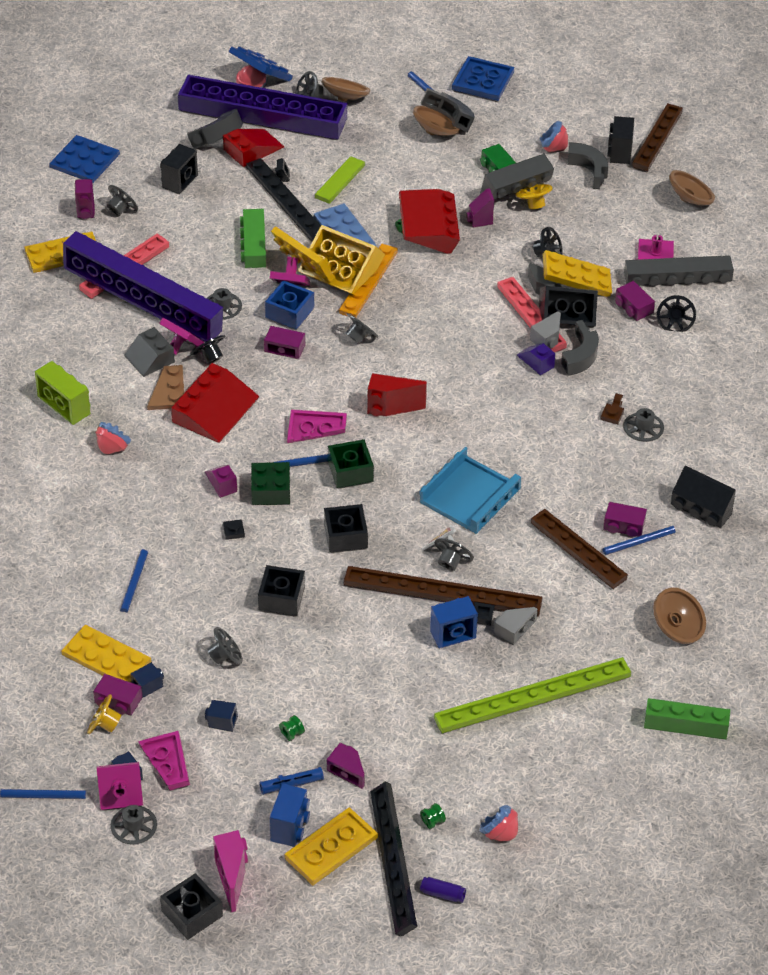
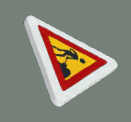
(445, 534)

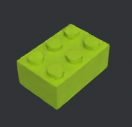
(62, 392)

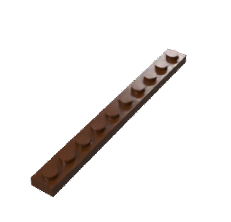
(438, 589)

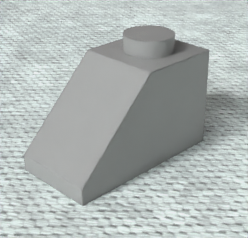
(546, 331)
(514, 623)

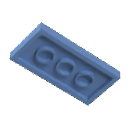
(343, 220)

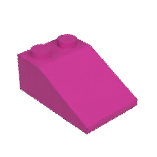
(230, 861)

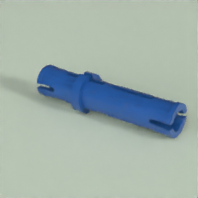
(294, 780)

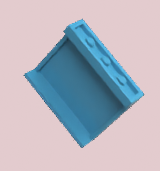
(468, 492)

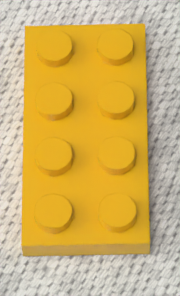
(48, 254)
(307, 257)
(576, 273)
(104, 654)
(331, 846)

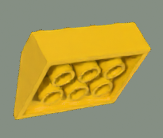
(347, 258)

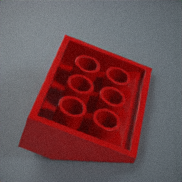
(430, 218)
(213, 403)

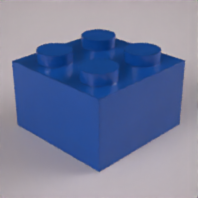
(289, 304)
(453, 622)
(289, 815)

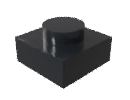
(282, 170)
(233, 529)
(485, 613)

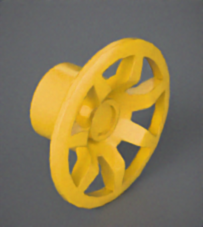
(535, 197)
(106, 719)

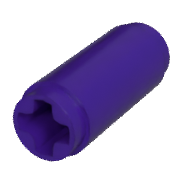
(443, 889)

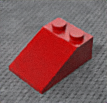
(250, 144)
(395, 395)

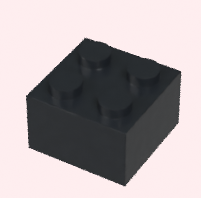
(621, 140)
(179, 169)
(345, 528)
(281, 590)
(191, 906)

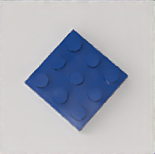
(259, 62)
(483, 78)
(84, 158)

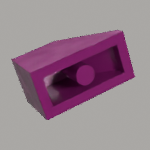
(481, 210)
(222, 480)
(346, 764)

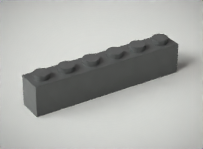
(679, 270)

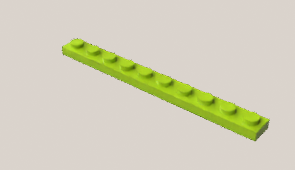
(532, 695)

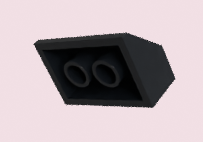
(570, 302)
(703, 497)

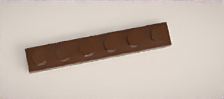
(657, 137)
(579, 548)

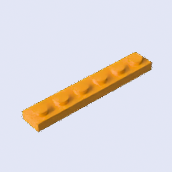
(356, 301)

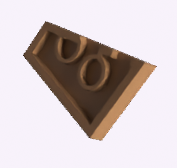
(168, 388)

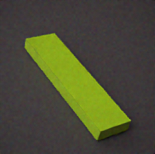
(339, 179)

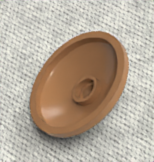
(344, 88)
(434, 121)
(691, 188)
(679, 615)

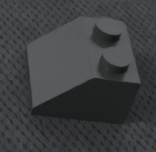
(150, 352)

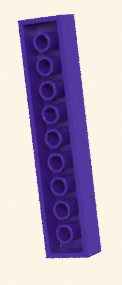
(263, 106)
(142, 286)

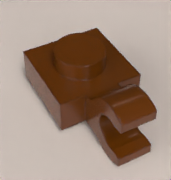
(614, 412)

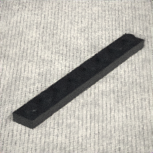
(284, 197)
(393, 859)

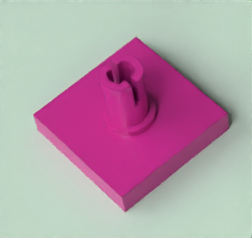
(655, 248)
(290, 274)
(180, 335)
(119, 785)

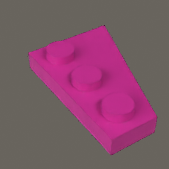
(315, 424)
(167, 758)

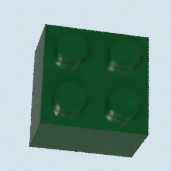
(350, 463)
(270, 483)

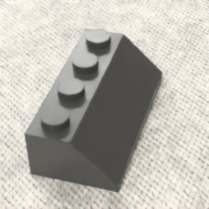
(518, 176)

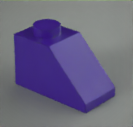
(539, 358)

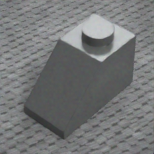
(536, 278)

